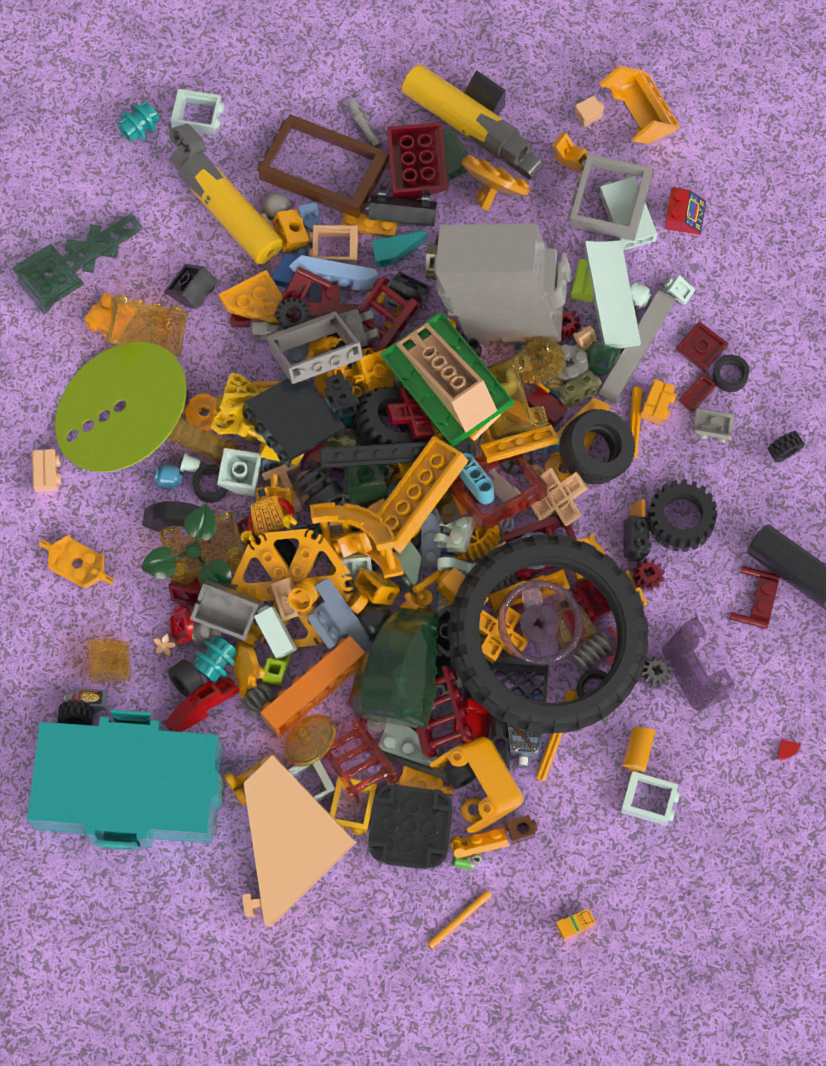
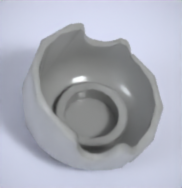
(275, 203)

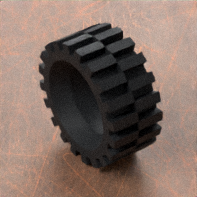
(682, 537)

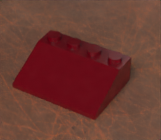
(417, 160)

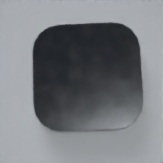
(410, 827)

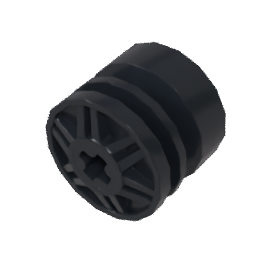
(317, 487)

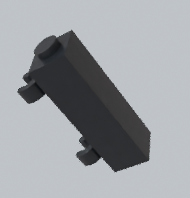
(402, 209)

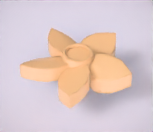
(163, 644)

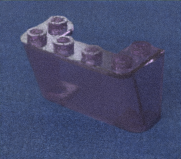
(699, 689)

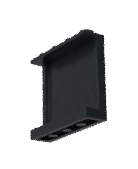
(292, 419)

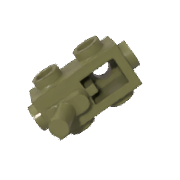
(579, 389)

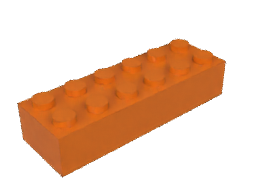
(312, 687)

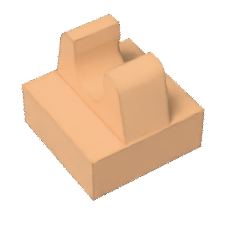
(585, 337)
(251, 905)

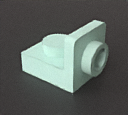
(679, 289)

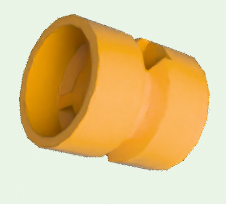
(303, 595)

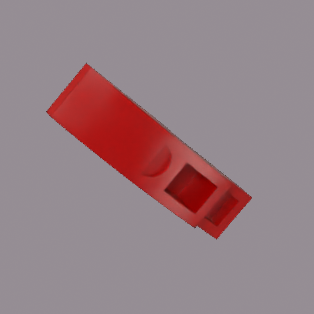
(196, 705)

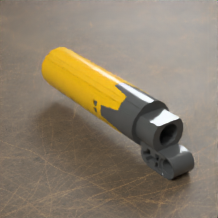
(470, 119)
(222, 196)

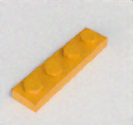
(519, 444)

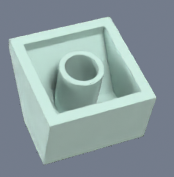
(240, 471)

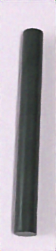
(416, 766)

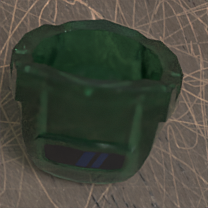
(602, 357)

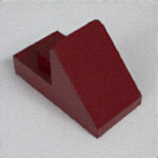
(185, 593)

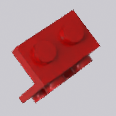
(478, 719)

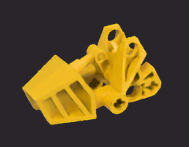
(230, 415)

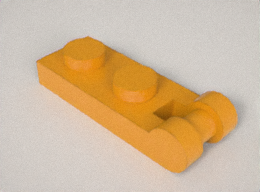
(479, 843)

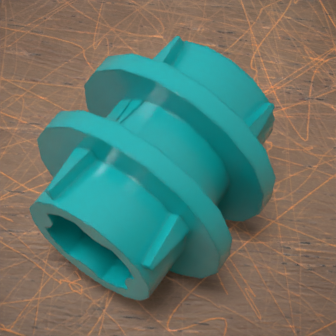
(138, 121)
(214, 658)

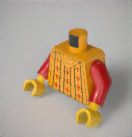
(268, 515)

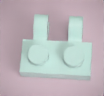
(459, 537)

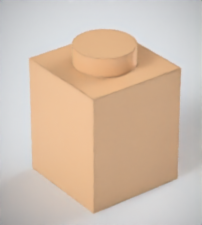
(589, 111)

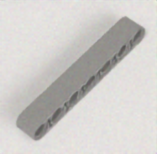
(632, 356)

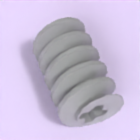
(591, 651)

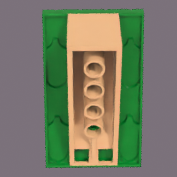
(447, 379)

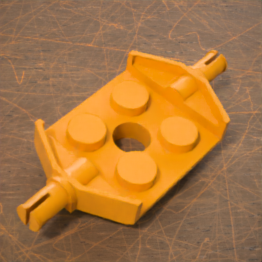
(68, 550)

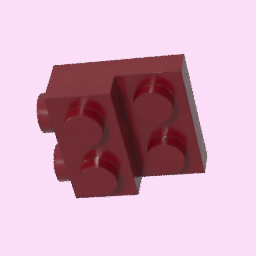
(591, 601)

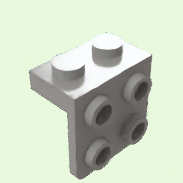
(713, 424)

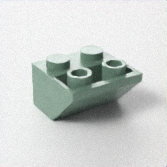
(412, 565)

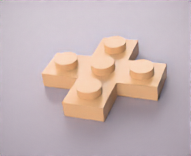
(560, 497)

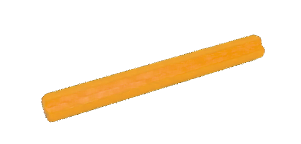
(552, 746)

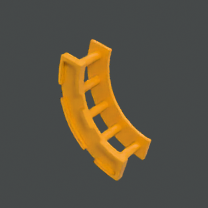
(378, 533)

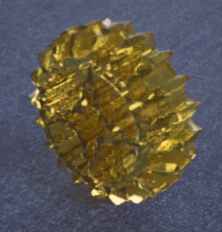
(548, 353)

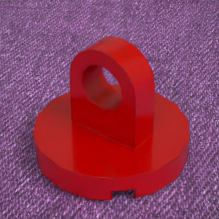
(181, 625)

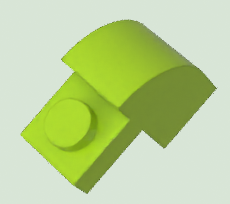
(276, 670)

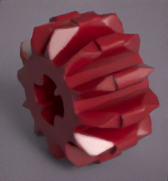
(572, 324)
(655, 577)

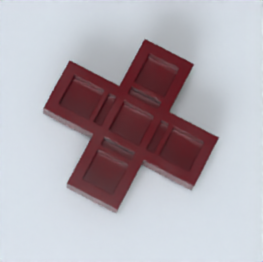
(329, 303)
(410, 413)

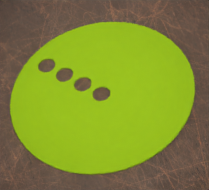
(154, 395)

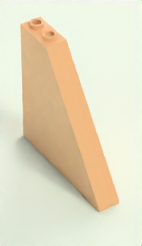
(291, 837)

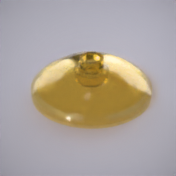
(309, 740)

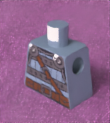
(523, 744)

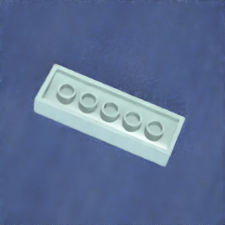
(612, 294)

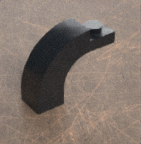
(166, 514)

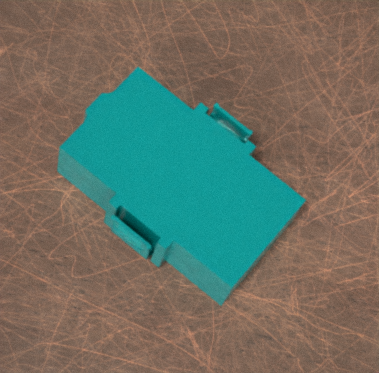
(126, 782)

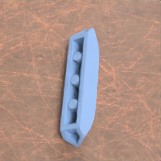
(344, 274)

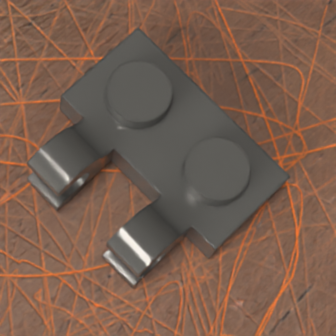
(354, 320)

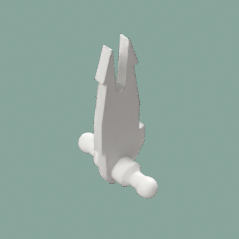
(502, 487)

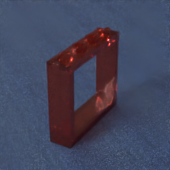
(511, 506)

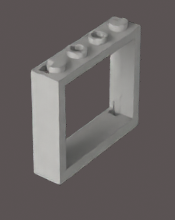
(604, 227)
(309, 332)

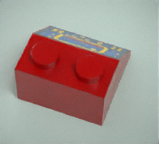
(685, 211)

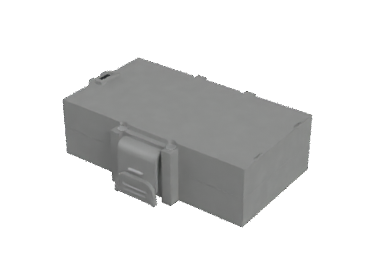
(501, 281)

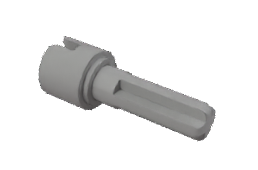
(264, 329)

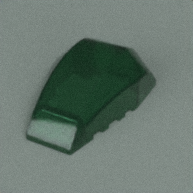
(399, 671)

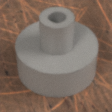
(374, 727)

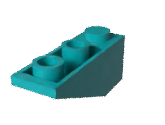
(393, 249)

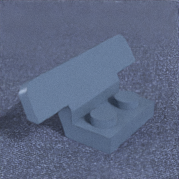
(334, 617)

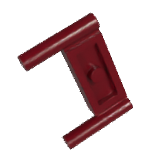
(298, 288)
(763, 599)

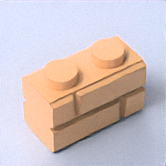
(45, 470)

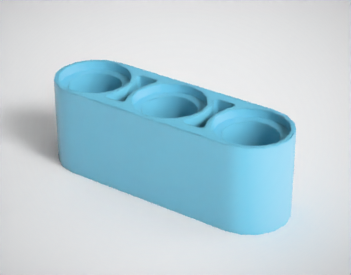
(477, 480)

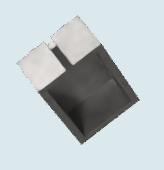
(225, 609)

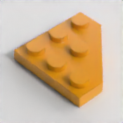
(253, 298)

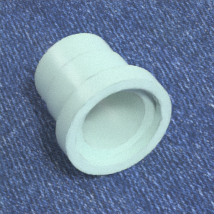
(189, 464)

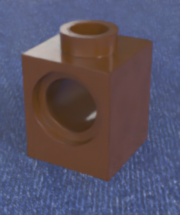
(515, 835)

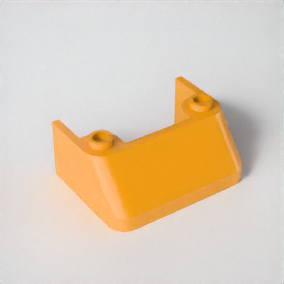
(643, 101)
(493, 775)

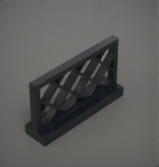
(514, 666)

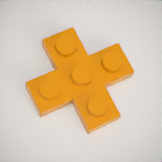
(492, 642)

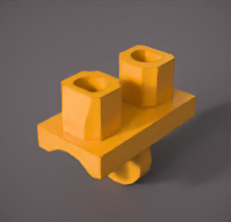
(419, 601)

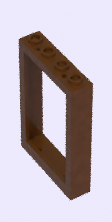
(317, 193)

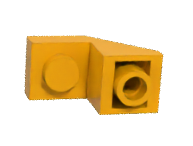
(351, 543)

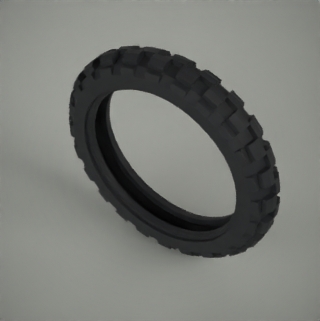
(605, 576)

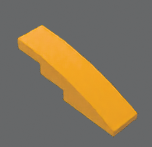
(558, 577)

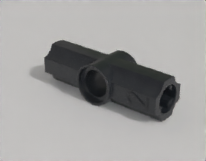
(499, 731)

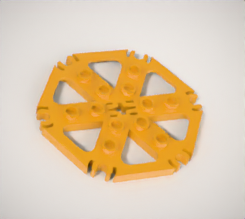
(299, 569)

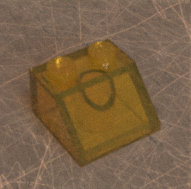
(108, 660)

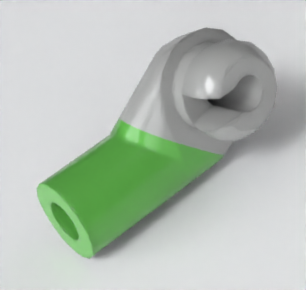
(468, 862)

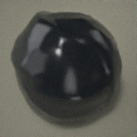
(373, 618)

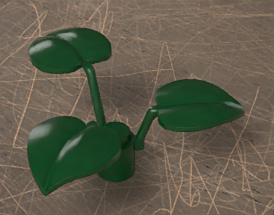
(198, 524)

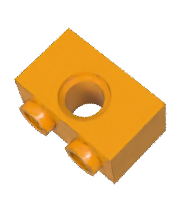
(291, 230)

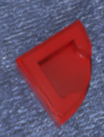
(787, 749)

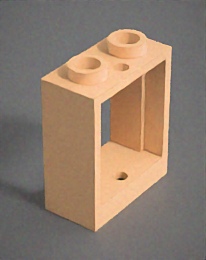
(335, 231)

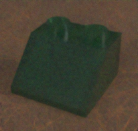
(366, 483)

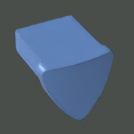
(310, 215)

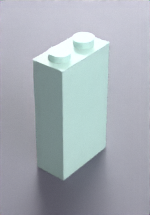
(619, 202)

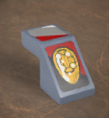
(95, 697)

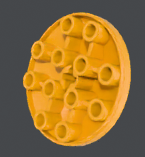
(493, 181)

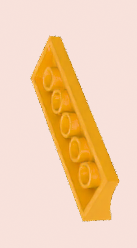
(421, 490)

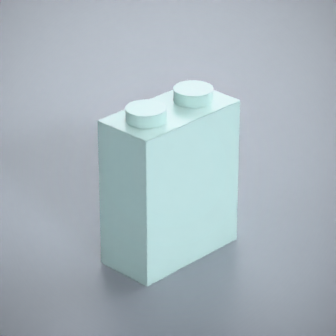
(275, 631)

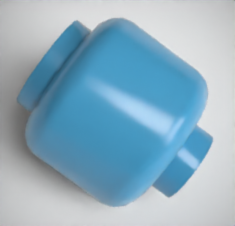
(167, 477)

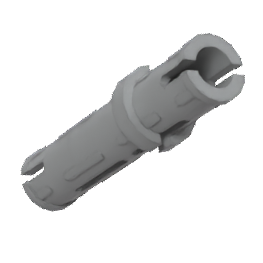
(361, 119)

